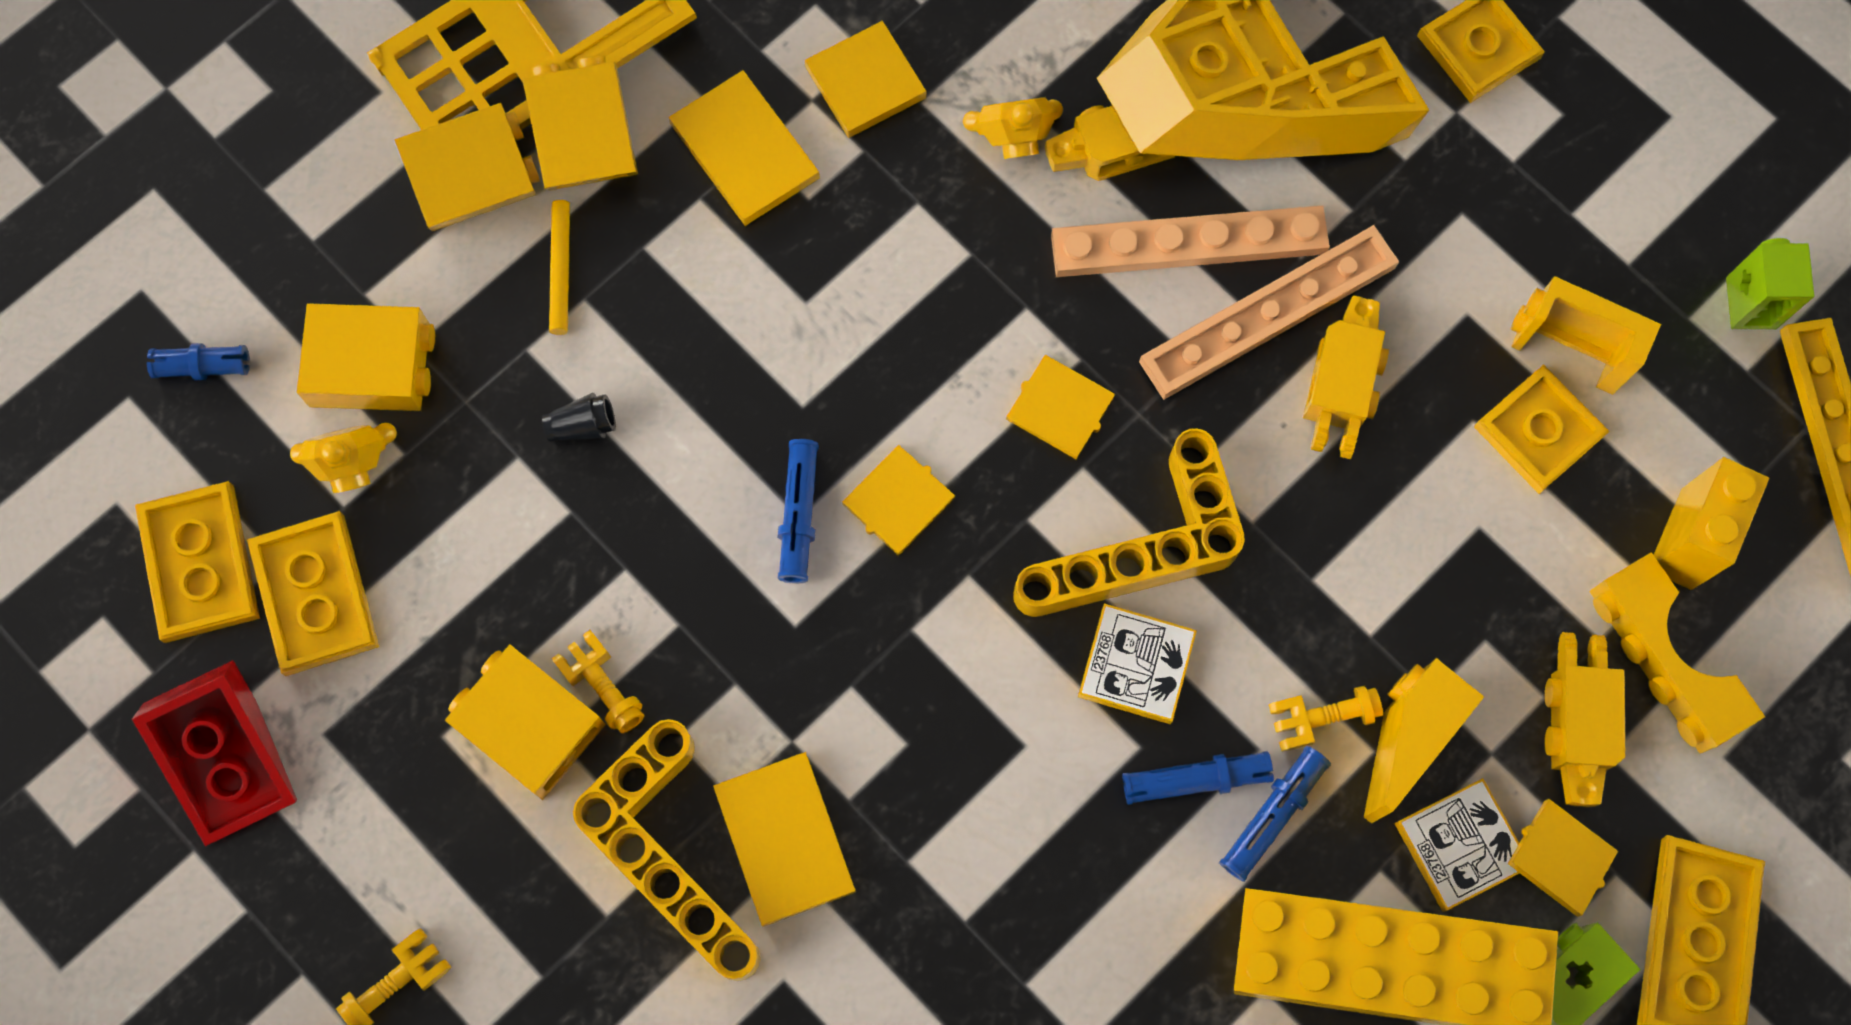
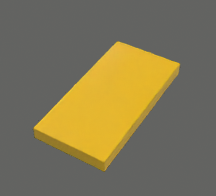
(1701, 936)

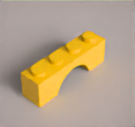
(1704, 705)

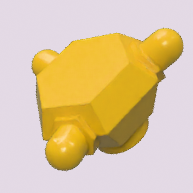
(1015, 124)
(344, 454)

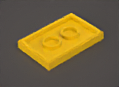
(744, 147)
(197, 562)
(312, 593)
(784, 839)

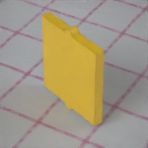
(1060, 406)
(898, 500)
(1563, 857)

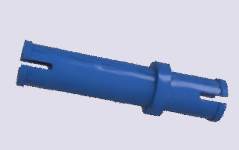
(796, 528)
(1310, 768)
(1187, 779)

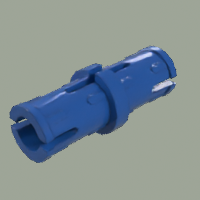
(198, 361)

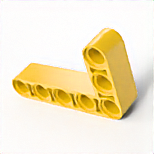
(1147, 550)
(655, 860)

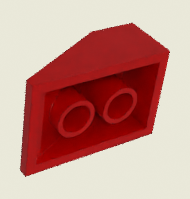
(216, 752)

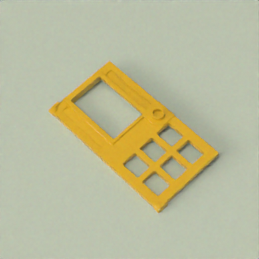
(522, 43)

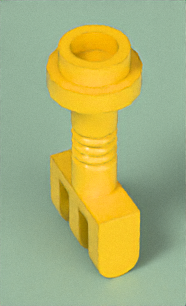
(1365, 704)
(623, 713)
(357, 1010)

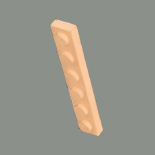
(1189, 241)
(1268, 312)

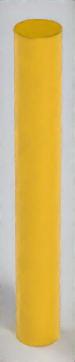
(559, 267)

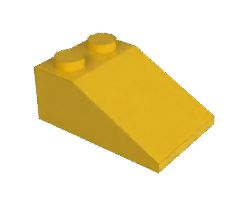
(1415, 728)

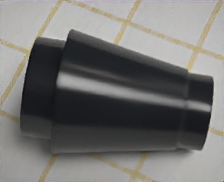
(581, 419)

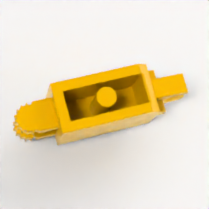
(1099, 145)
(1345, 375)
(1585, 719)

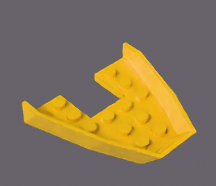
(1238, 88)

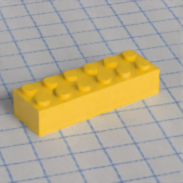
(1394, 962)

